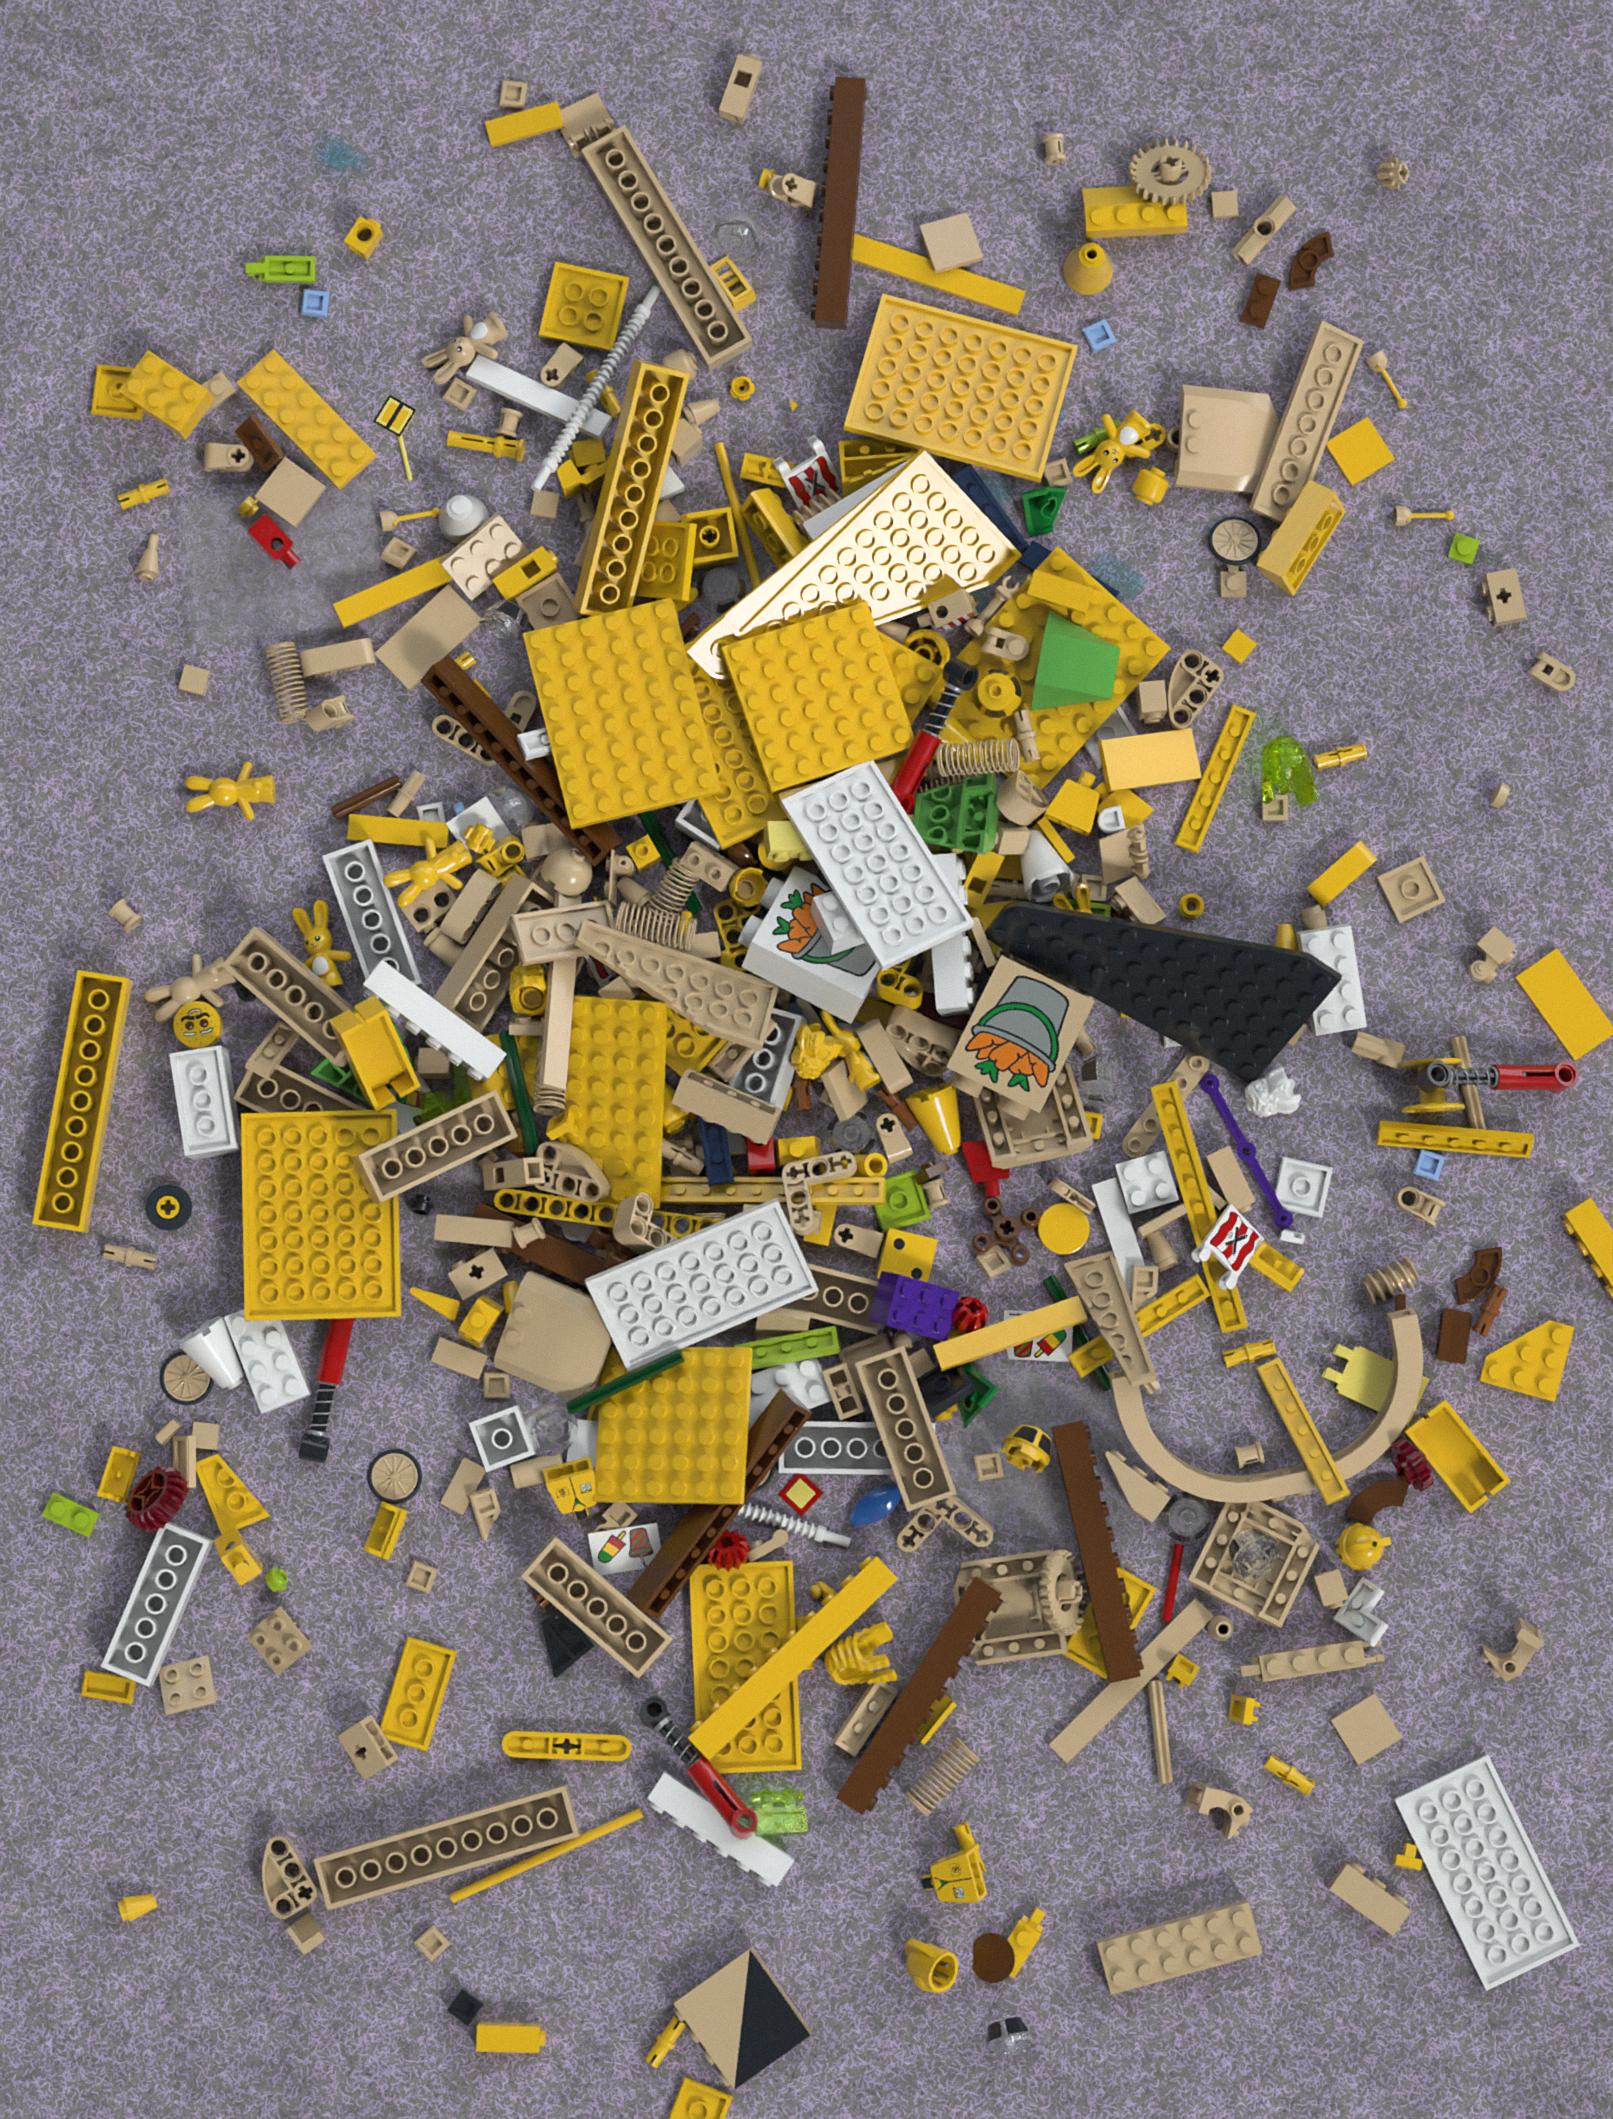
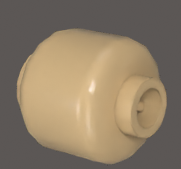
(682, 360)

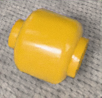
(1150, 486)

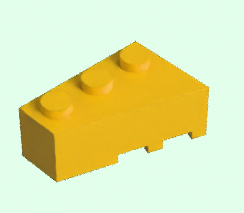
(867, 460)

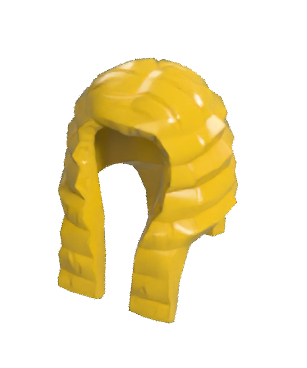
(853, 1658)

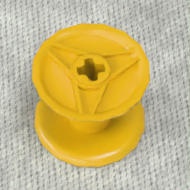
(1431, 1101)

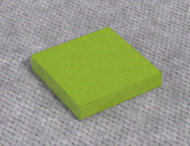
(903, 1203)

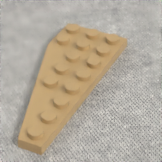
(704, 992)

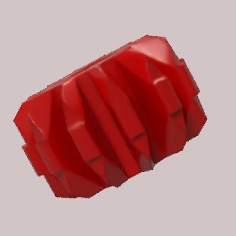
(729, 1551)

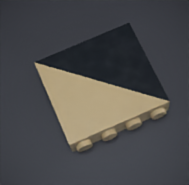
(742, 2018)

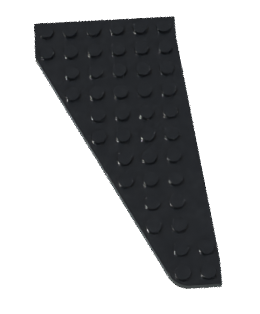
(1199, 989)

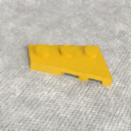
(228, 1495)

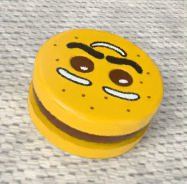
(198, 1025)

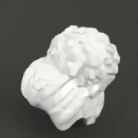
(1272, 1094)

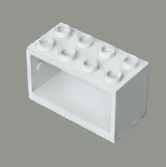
(206, 1102)

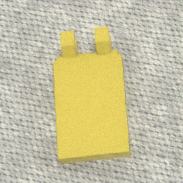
(1365, 1377)

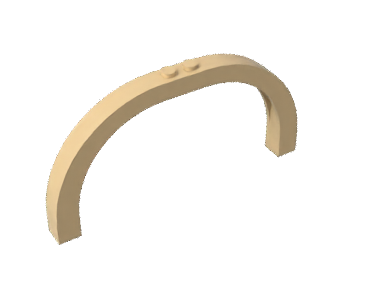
(1295, 1479)

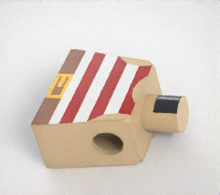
(959, 607)

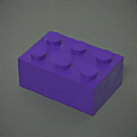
(913, 1306)

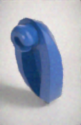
(875, 1505)

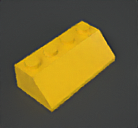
(1126, 213)
(773, 526)
(1301, 536)

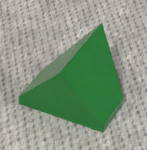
(1041, 509)
(975, 1402)

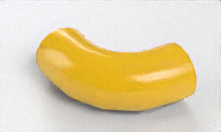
(867, 1165)

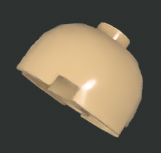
(568, 870)

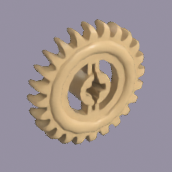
(1173, 164)
(1065, 1591)

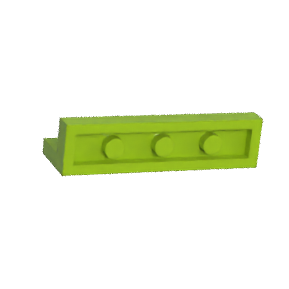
(794, 1347)

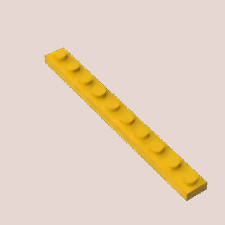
(763, 1189)
(1196, 1197)

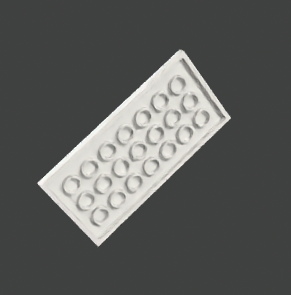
(877, 864)
(702, 1284)
(1486, 1872)

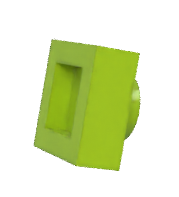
(1463, 549)

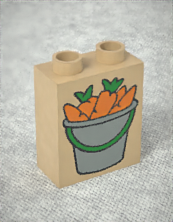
(1018, 1038)

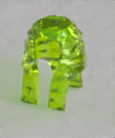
(1288, 767)

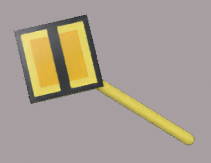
(395, 418)

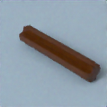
(366, 797)

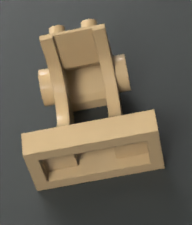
(1528, 1641)
(1235, 1809)

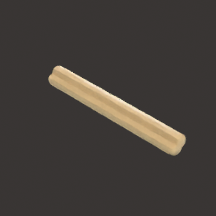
(1470, 1092)
(1160, 1731)

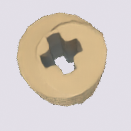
(815, 508)
(1390, 1280)

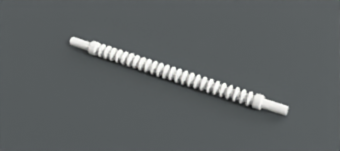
(551, 462)
(819, 1533)

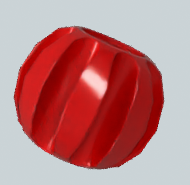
(969, 1314)

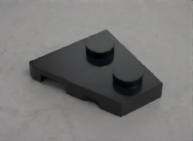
(564, 1642)

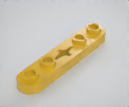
(540, 1745)

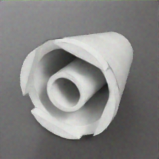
(461, 517)
(1043, 869)
(214, 1352)

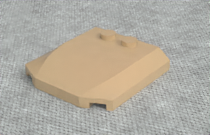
(1223, 439)
(1052, 1133)
(553, 1337)
(1268, 1596)
(1019, 1624)

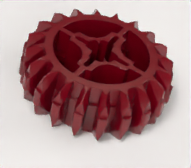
(156, 1498)

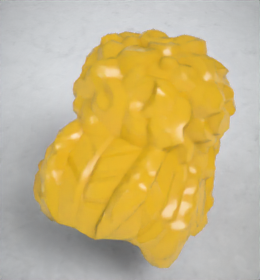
(528, 989)
(813, 1051)

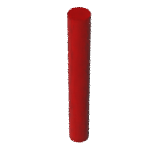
(1172, 1582)

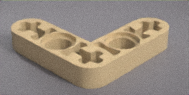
(802, 1184)
(938, 1514)

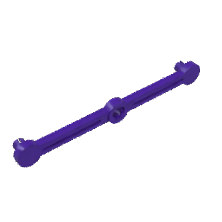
(1210, 1084)

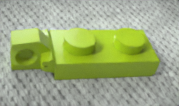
(283, 269)

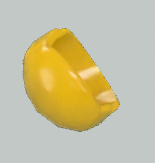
(747, 886)

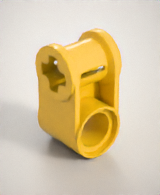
(499, 858)

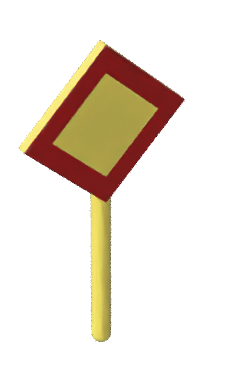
(800, 1493)

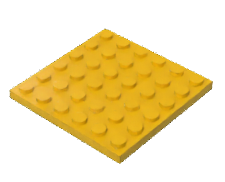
(818, 697)
(676, 1432)

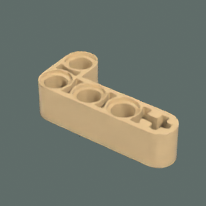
(634, 1227)

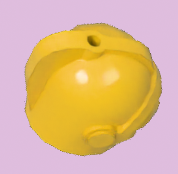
(1360, 1546)
(925, 1961)

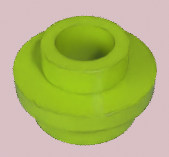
(276, 1579)

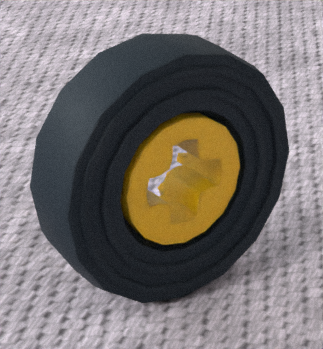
(160, 1197)

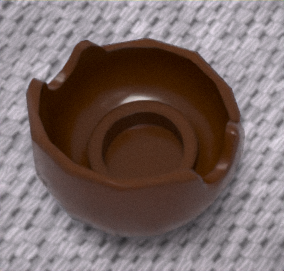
(741, 854)

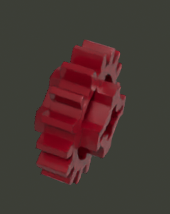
(1411, 1464)

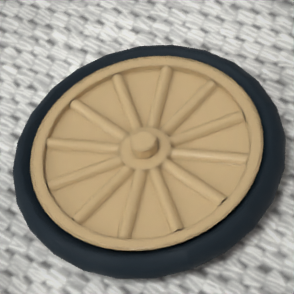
(1234, 541)
(184, 1380)
(394, 1476)

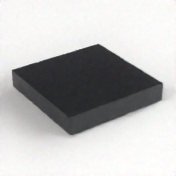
(944, 1388)

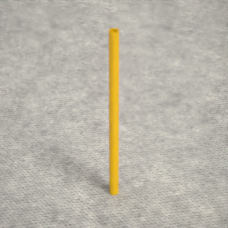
(738, 518)
(546, 1855)

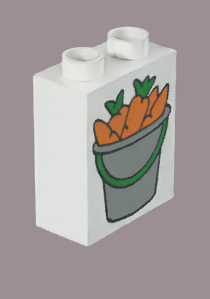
(794, 956)

